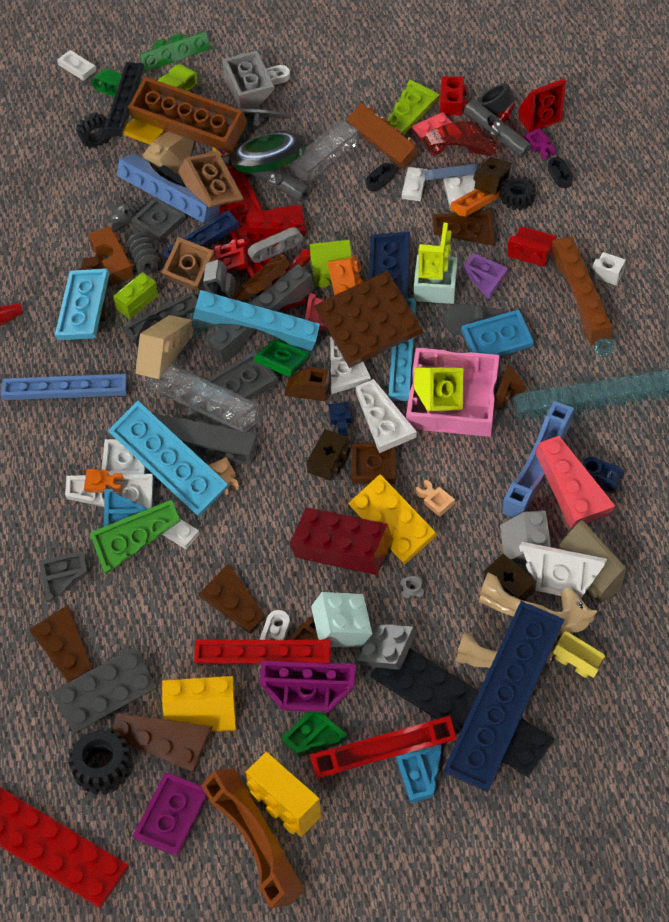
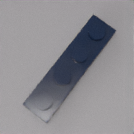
(210, 232)

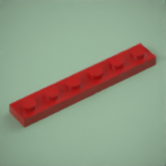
(254, 651)

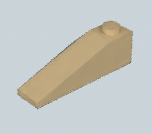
(169, 151)

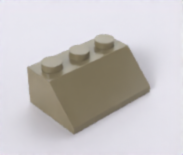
(611, 577)

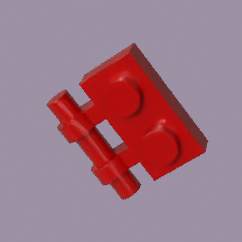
(236, 257)

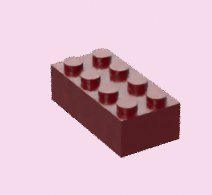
(341, 541)

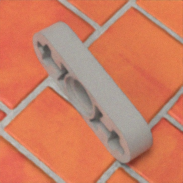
(264, 249)

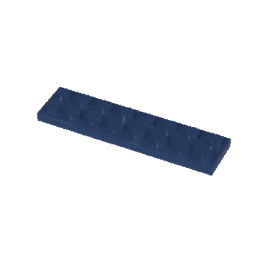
(503, 696)

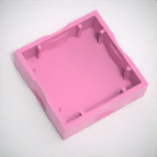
(479, 393)

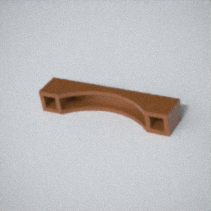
(591, 311)
(276, 876)

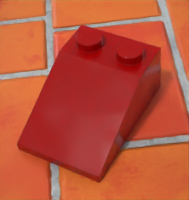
(543, 106)

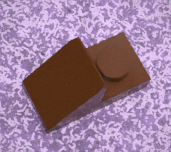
(510, 386)

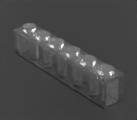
(206, 398)

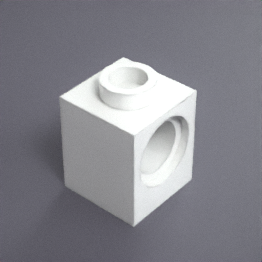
(609, 268)

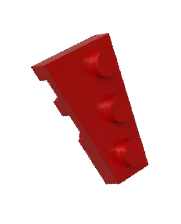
(276, 220)

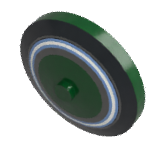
(267, 152)

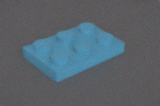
(498, 334)

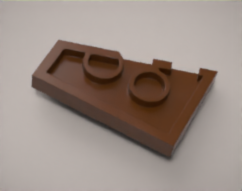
(233, 600)

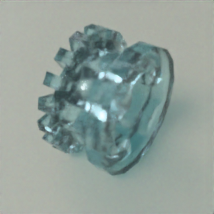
(605, 342)

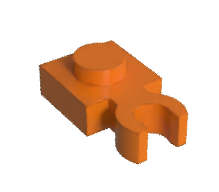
(99, 480)

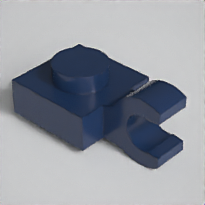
(339, 416)

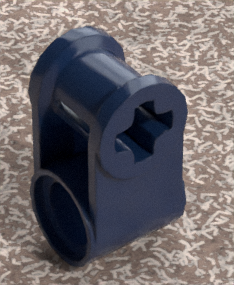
(603, 473)

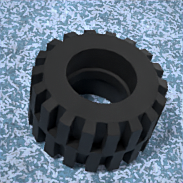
(107, 776)

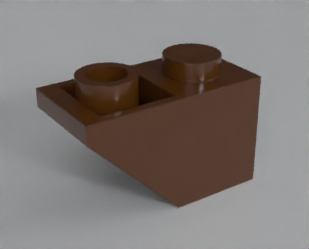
(309, 384)

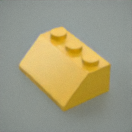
(201, 702)

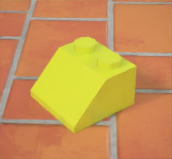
(439, 387)

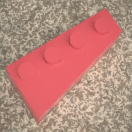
(572, 484)

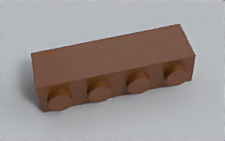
(383, 136)

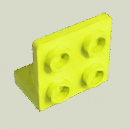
(433, 258)

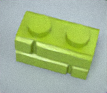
(136, 295)

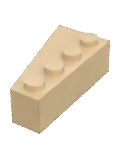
(161, 345)

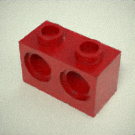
(452, 95)

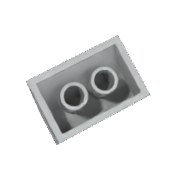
(247, 79)

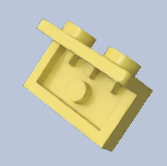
(579, 654)

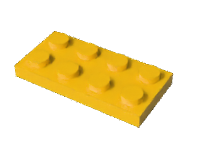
(385, 505)

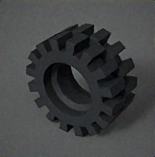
(88, 125)
(517, 200)

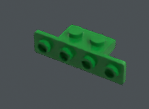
(174, 49)

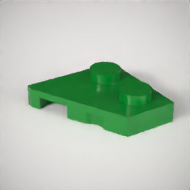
(312, 734)

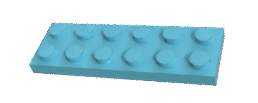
(168, 458)

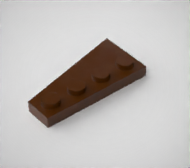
(166, 739)

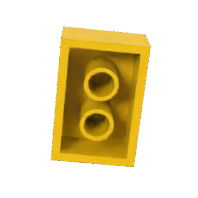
(283, 795)

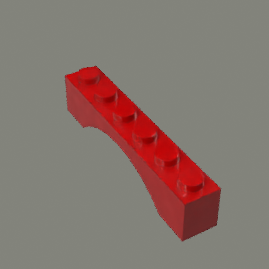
(382, 747)

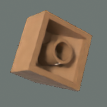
(187, 264)

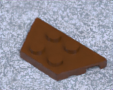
(263, 278)

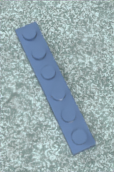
(64, 387)

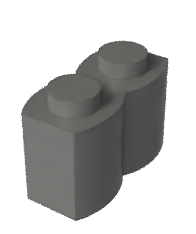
(218, 280)

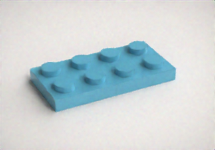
(82, 304)

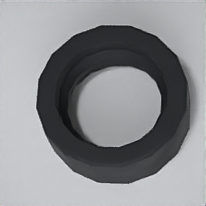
(497, 98)

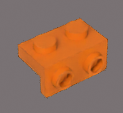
(344, 273)

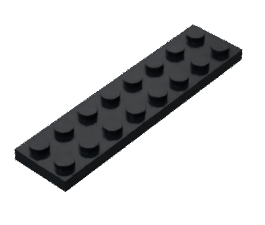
(445, 695)

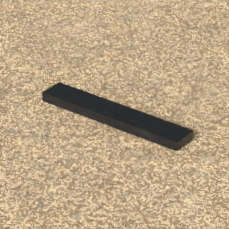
(125, 92)

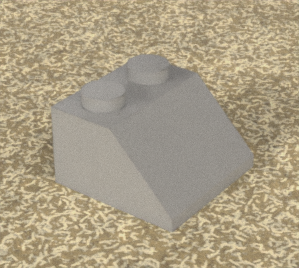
(525, 527)

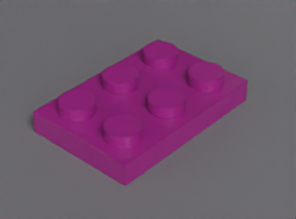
(171, 814)

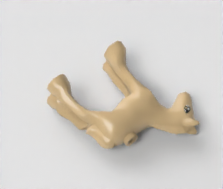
(575, 613)

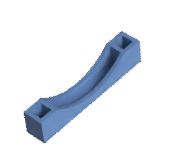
(140, 174)
(532, 475)

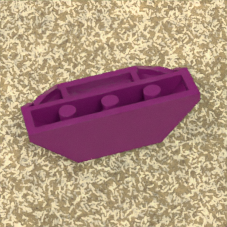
(307, 685)

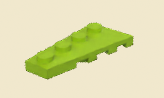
(412, 106)

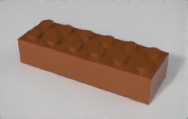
(188, 114)

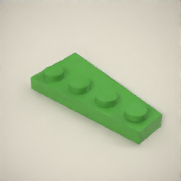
(130, 535)

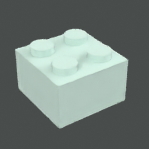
(434, 289)
(342, 619)

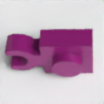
(541, 143)

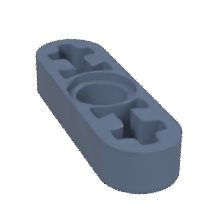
(456, 171)

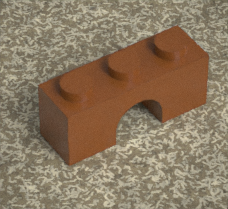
(107, 243)

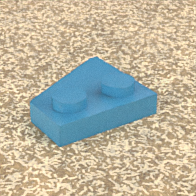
(118, 507)
(420, 772)

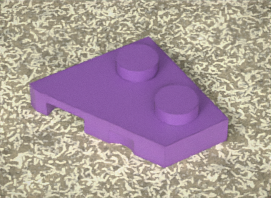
(484, 274)

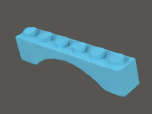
(223, 310)

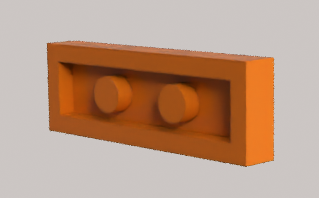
(472, 202)

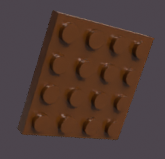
(368, 319)

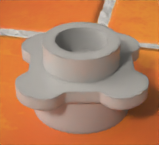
(412, 581)

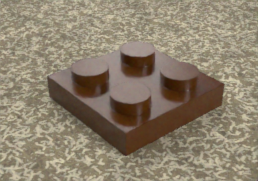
(369, 463)

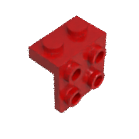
(531, 246)

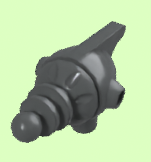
(123, 213)

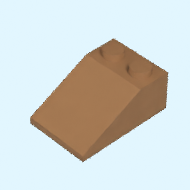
(209, 179)

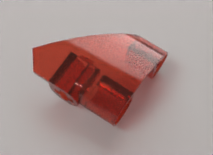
(461, 134)

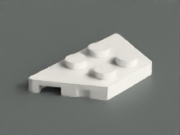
(560, 569)

